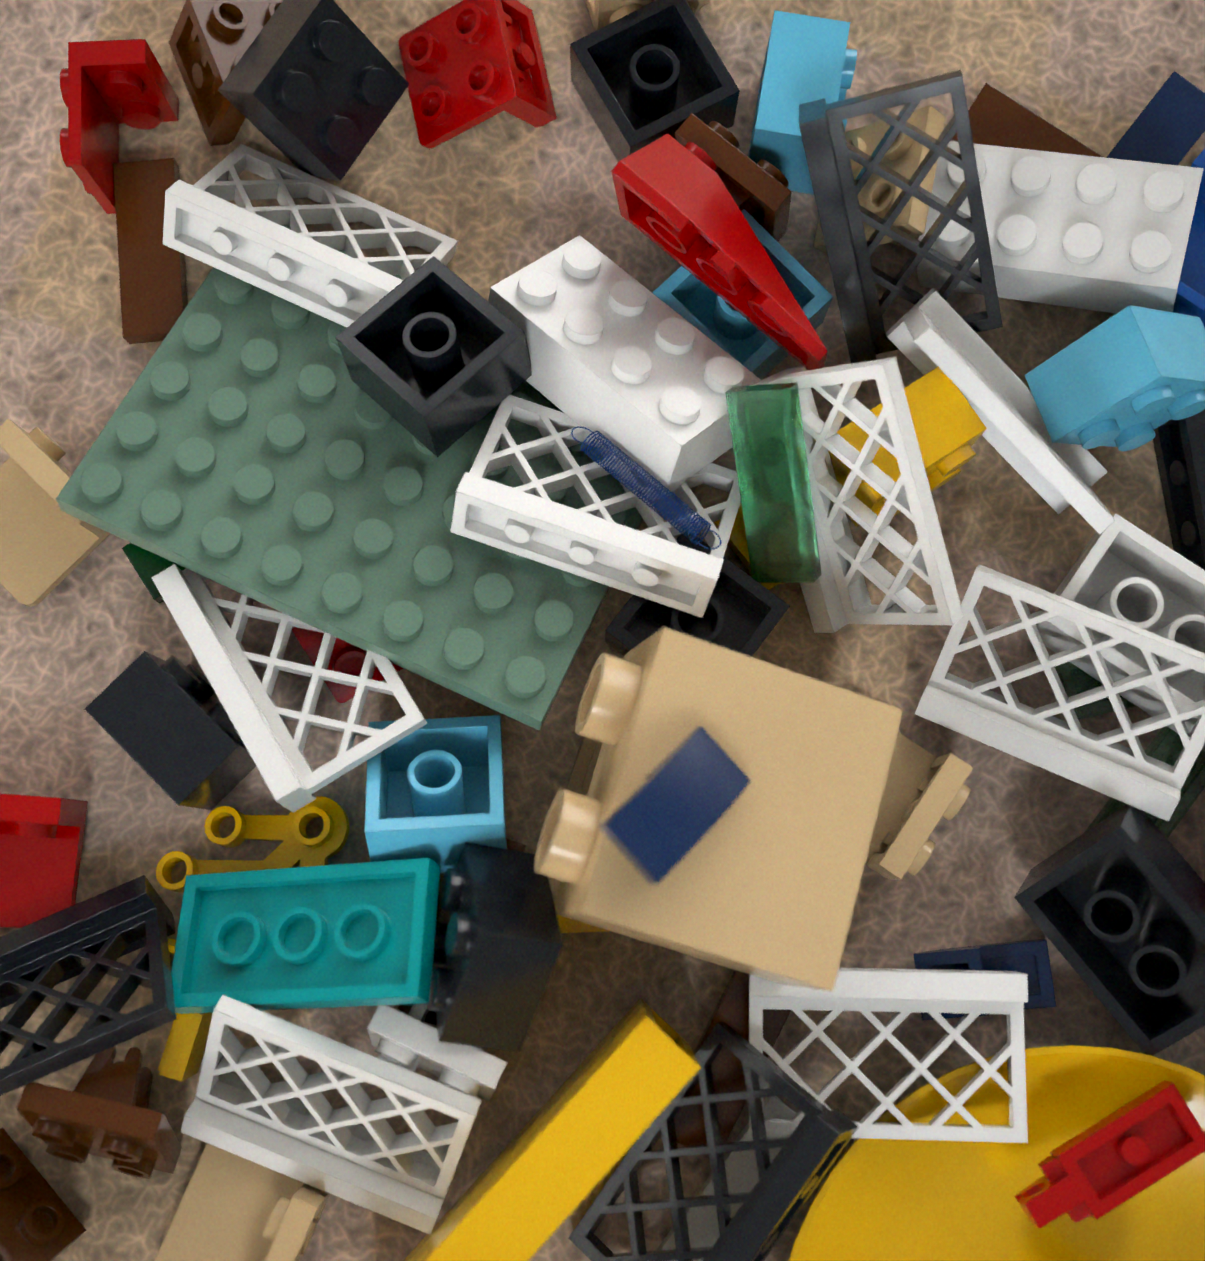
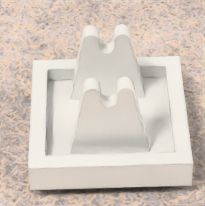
(413, 1044)

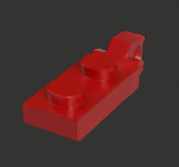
(1115, 1158)

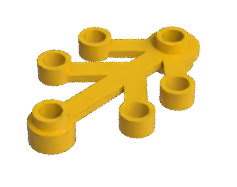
(288, 829)

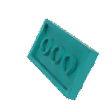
(308, 936)

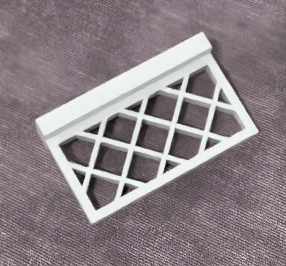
(295, 262)
(1060, 473)
(587, 538)
(841, 591)
(250, 700)
(1049, 741)
(906, 992)
(325, 1143)

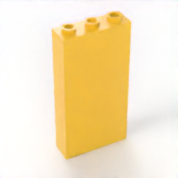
(566, 1145)

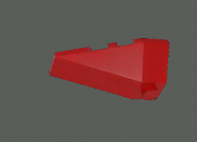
(691, 216)

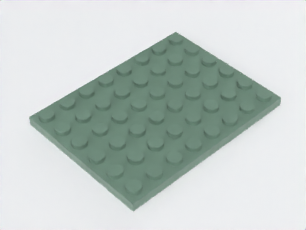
(302, 492)

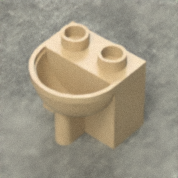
(786, 859)

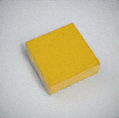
(185, 1046)

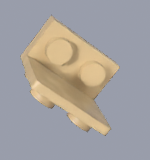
(241, 1213)

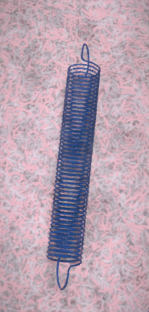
(692, 523)

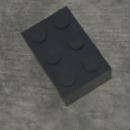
(1128, 924)

